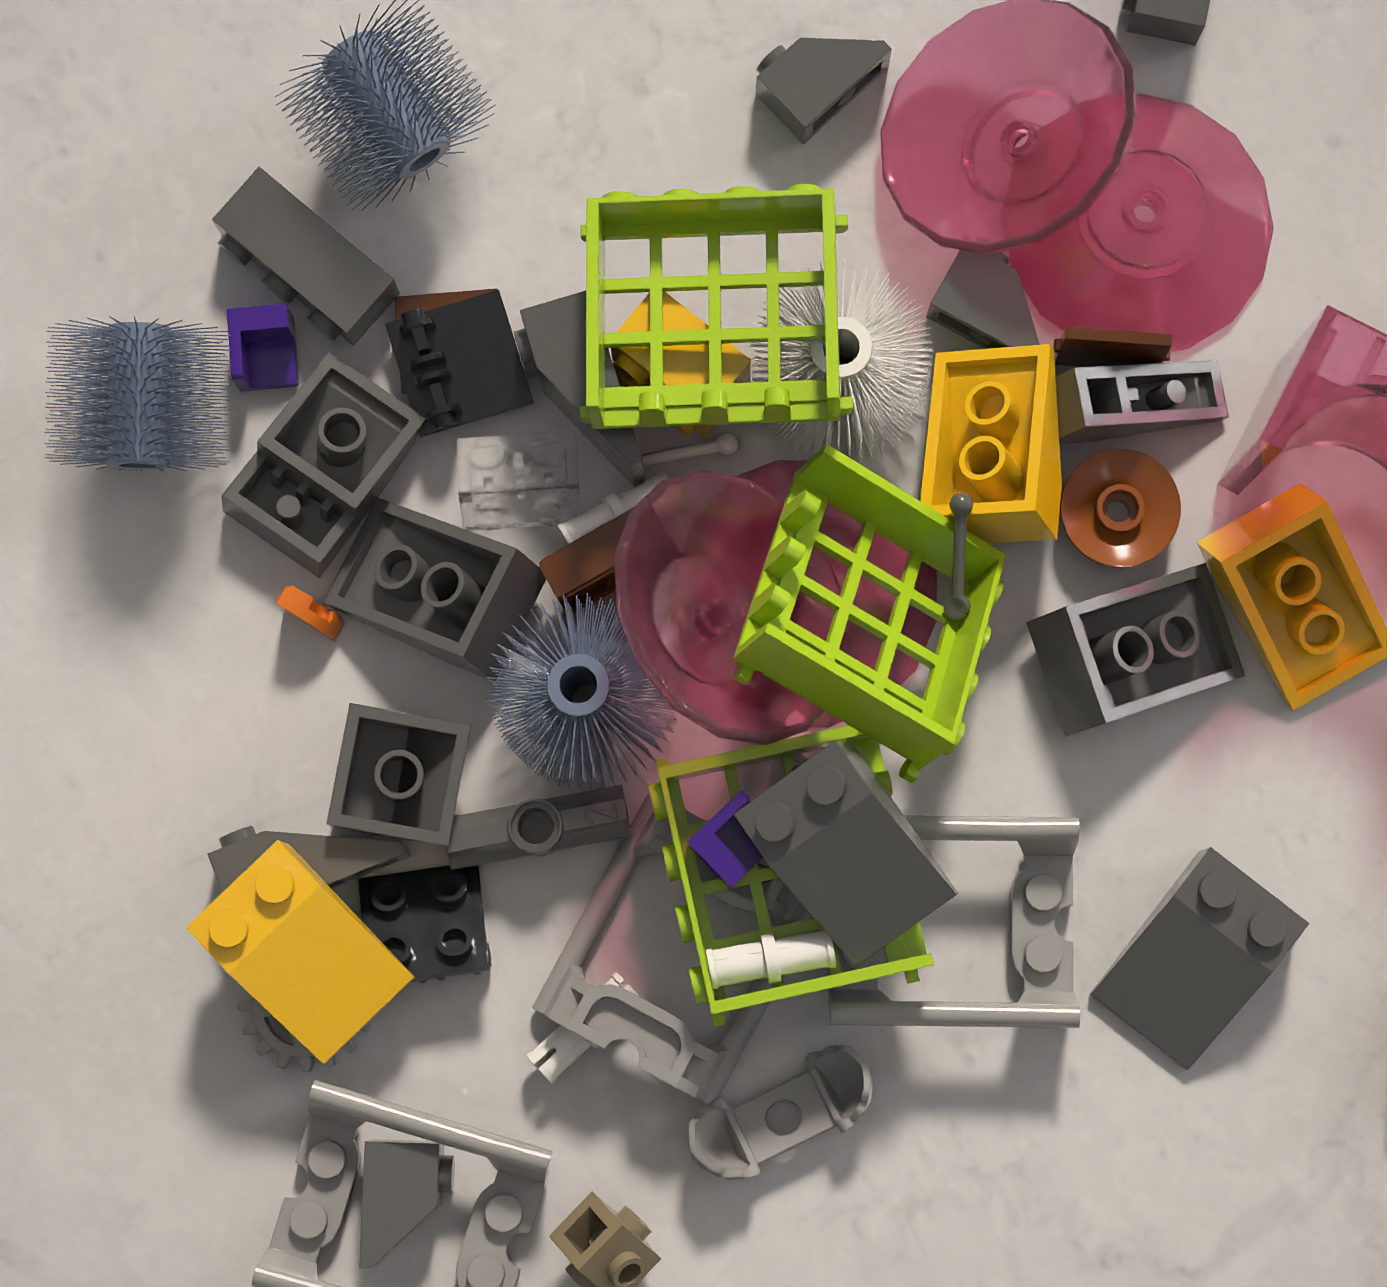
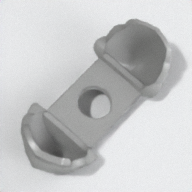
(829, 1096)

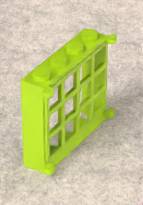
(711, 215)
(829, 677)
(903, 954)

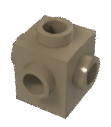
(605, 1245)

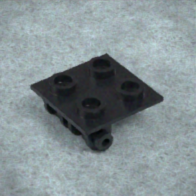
(459, 362)
(429, 920)

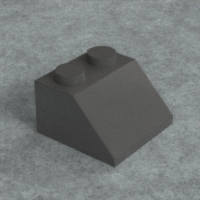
(398, 775)

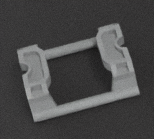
(1035, 946)
(615, 1013)
(332, 1166)

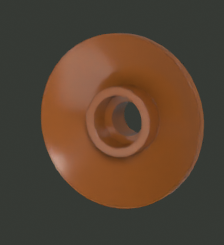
(1136, 483)

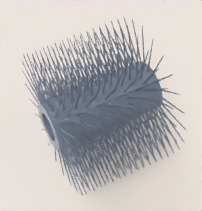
(382, 101)
(137, 396)
(561, 681)

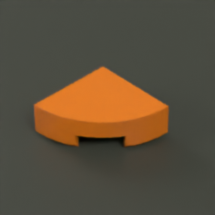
(310, 612)

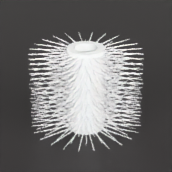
(862, 359)

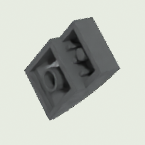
(322, 464)

